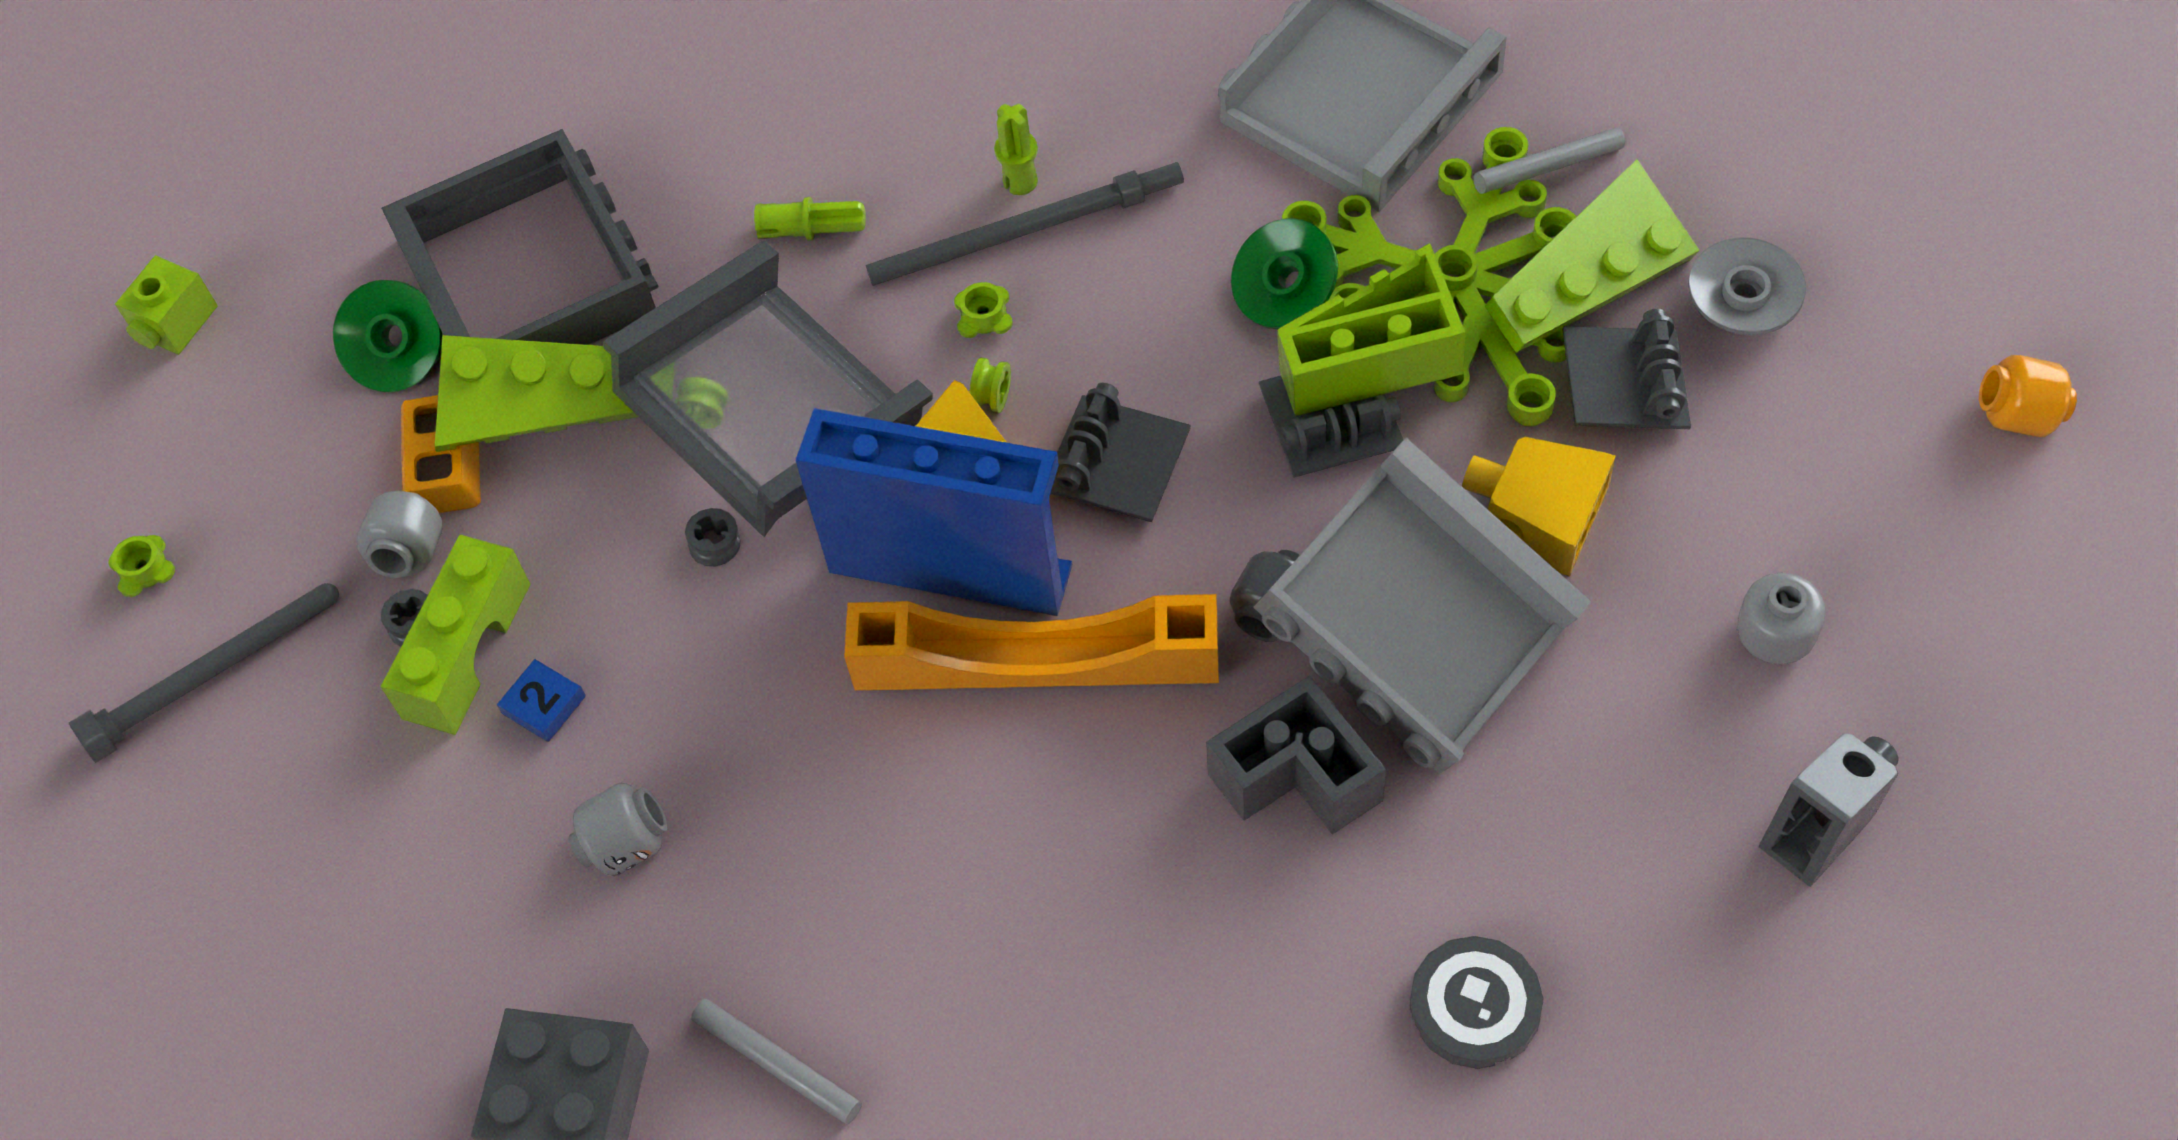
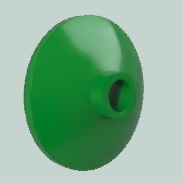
(1270, 258)
(364, 342)

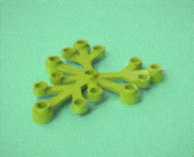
(1365, 246)

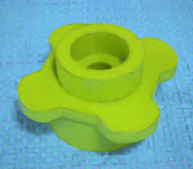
(978, 298)
(134, 553)

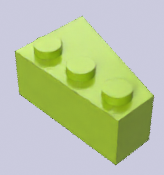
(1375, 340)

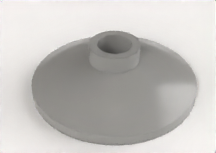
(1748, 269)

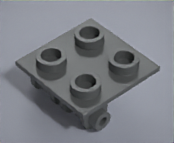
(1627, 375)
(1334, 433)
(1117, 455)

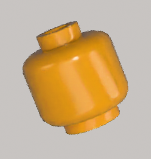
(2027, 395)

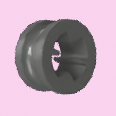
(702, 549)
(402, 603)

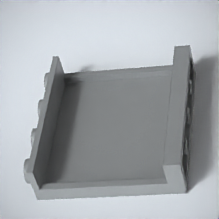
(1358, 91)
(1421, 606)

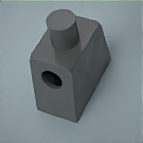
(1846, 787)

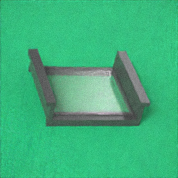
(735, 378)

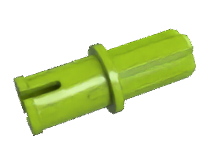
(1016, 149)
(808, 218)

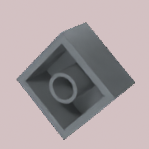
(561, 1079)

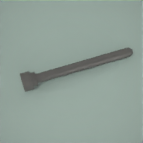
(103, 730)

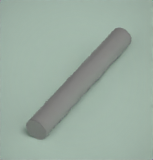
(1549, 160)
(776, 1061)

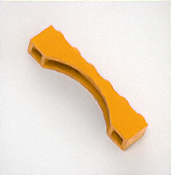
(925, 648)

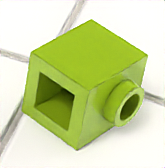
(165, 305)

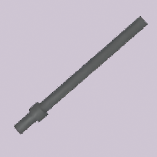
(1126, 190)

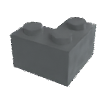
(1300, 745)

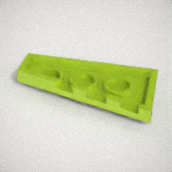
(1599, 257)
(520, 388)

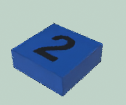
(541, 700)

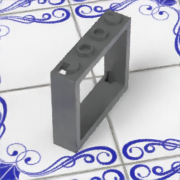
(502, 184)

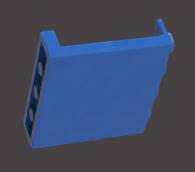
(934, 510)

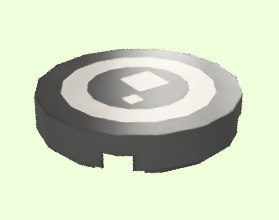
(1476, 1002)

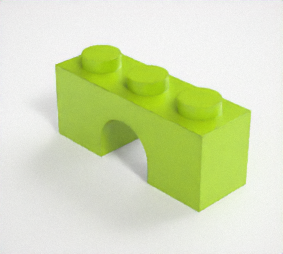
(434, 669)

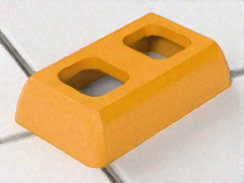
(462, 486)

